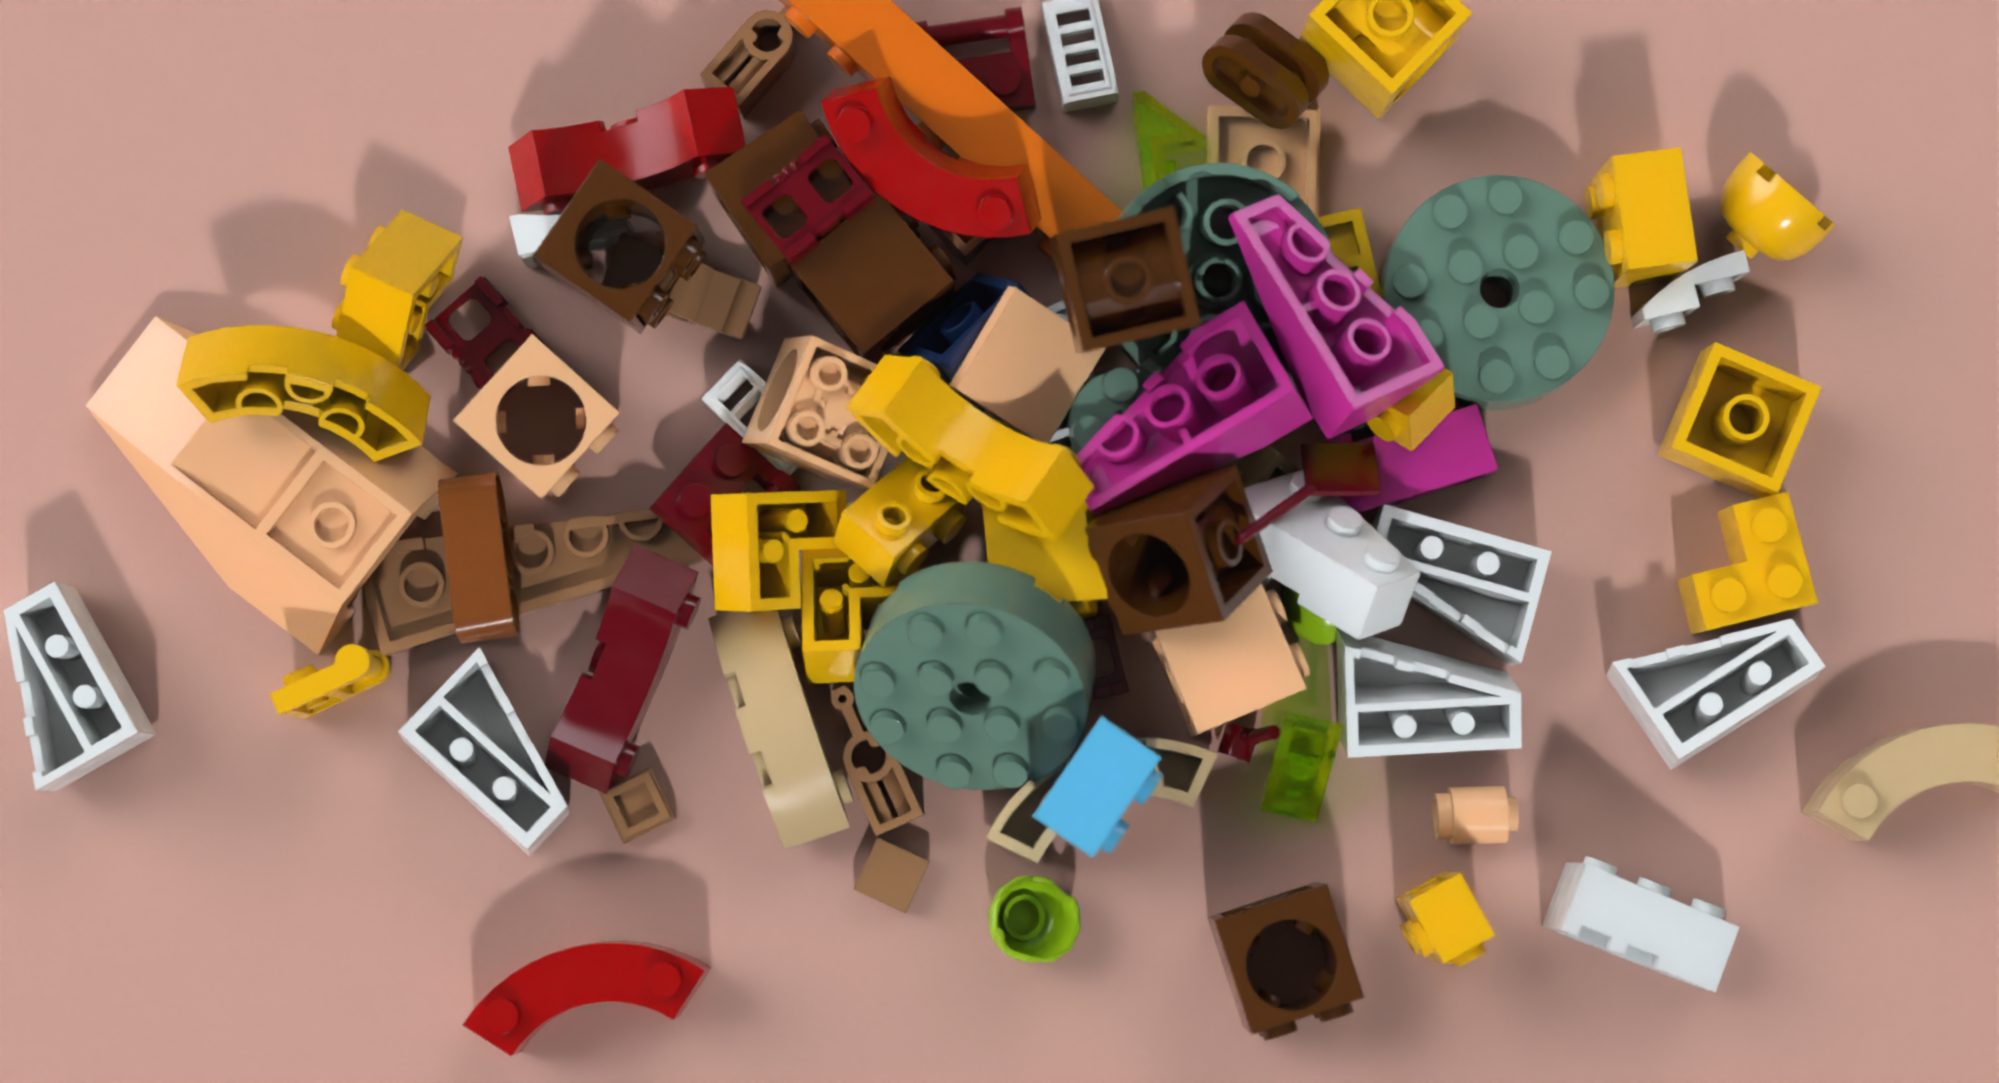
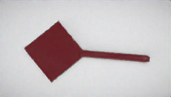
(1327, 471)

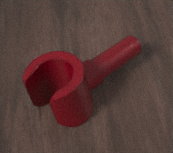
(1241, 741)

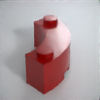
(656, 149)
(921, 178)
(580, 976)

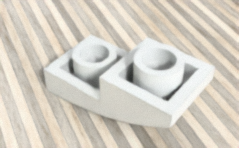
(1680, 299)

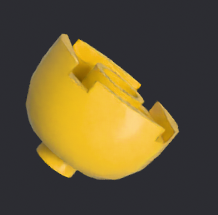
(1769, 213)

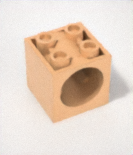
(806, 415)
(486, 423)
(1231, 664)

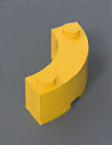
(310, 372)
(967, 451)

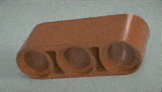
(478, 557)

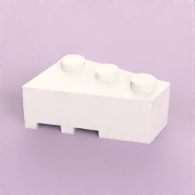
(1334, 559)
(1470, 578)
(70, 687)
(1713, 687)
(1421, 701)
(486, 755)
(1641, 923)

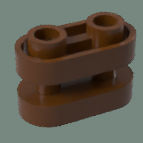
(1265, 70)

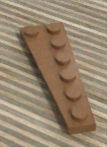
(551, 567)

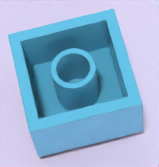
(1098, 788)

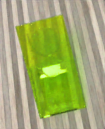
(1160, 134)
(1300, 766)

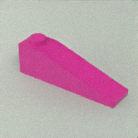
(1336, 333)
(1203, 410)

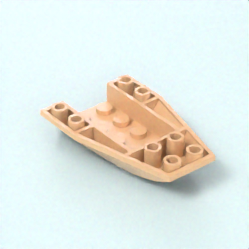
(268, 500)

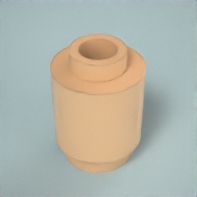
(1474, 815)

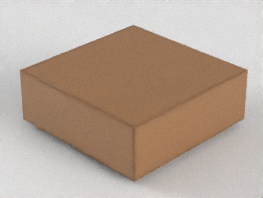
(638, 805)
(891, 875)

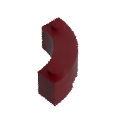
(634, 646)

